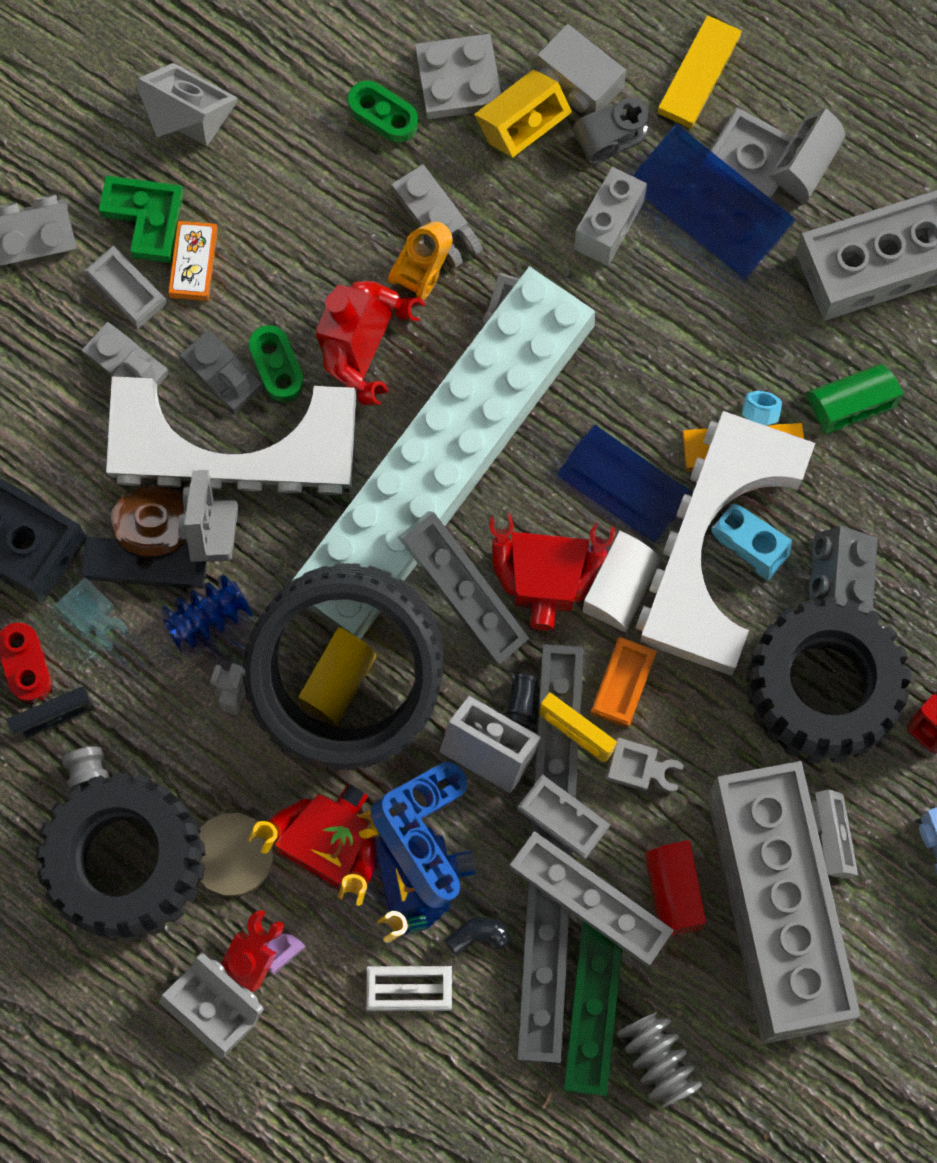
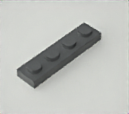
(463, 587)

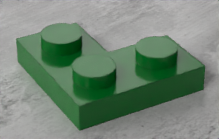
(152, 207)

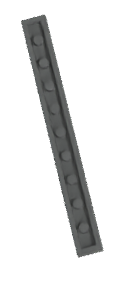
(545, 918)

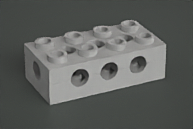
(862, 244)

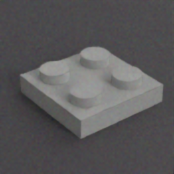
(457, 75)

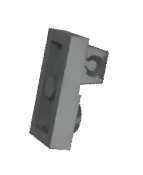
(221, 371)

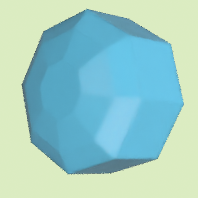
(762, 407)

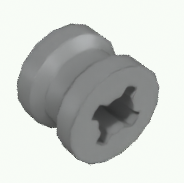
(83, 765)

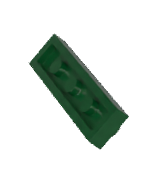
(593, 1014)

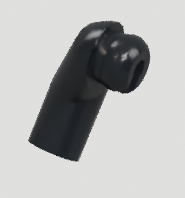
(479, 930)

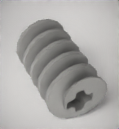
(659, 1060)

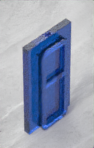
(623, 483)

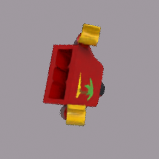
(324, 839)

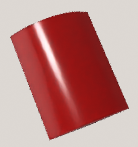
(675, 887)

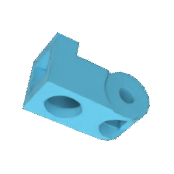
(752, 540)

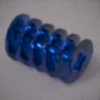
(205, 612)

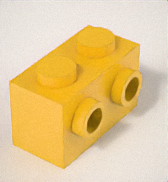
(523, 113)

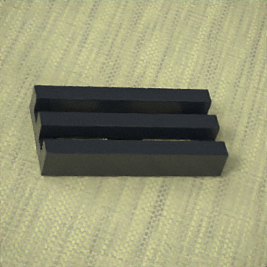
(50, 714)

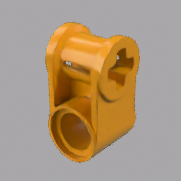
(418, 265)

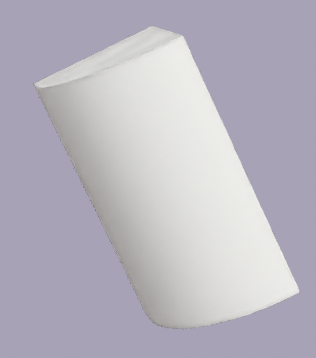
(621, 582)

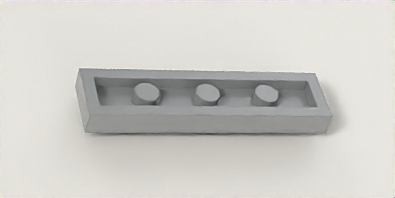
(591, 899)

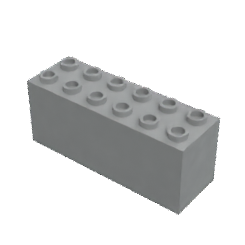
(782, 903)

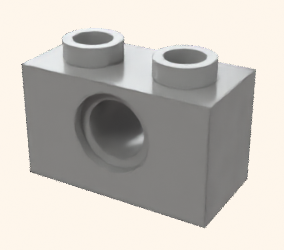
(610, 216)

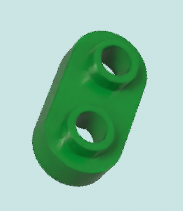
(386, 111)
(278, 365)

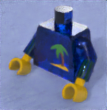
(406, 908)

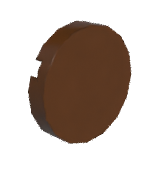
(148, 521)

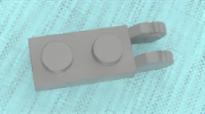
(429, 203)

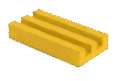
(577, 727)

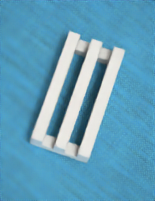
(409, 1005)

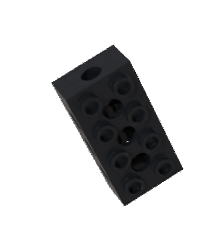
(55, 543)

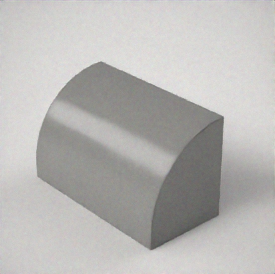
(809, 154)

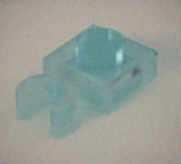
(90, 610)

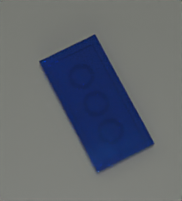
(712, 202)

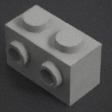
(582, 70)
(489, 744)

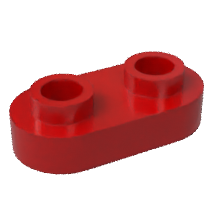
(24, 661)

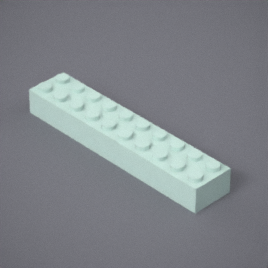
(455, 435)

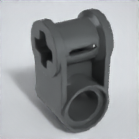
(612, 130)

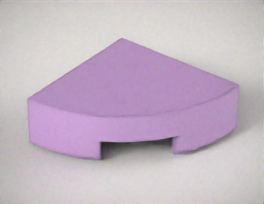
(286, 948)

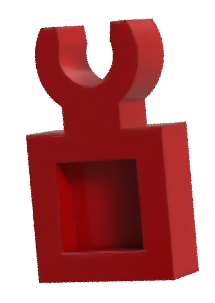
(248, 955)

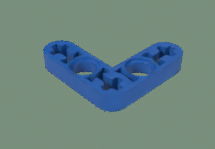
(410, 816)

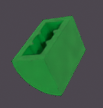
(855, 398)

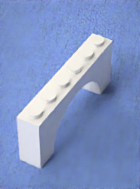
(310, 456)
(683, 614)

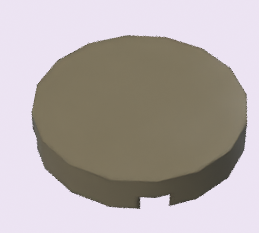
(232, 862)

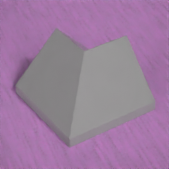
(184, 103)

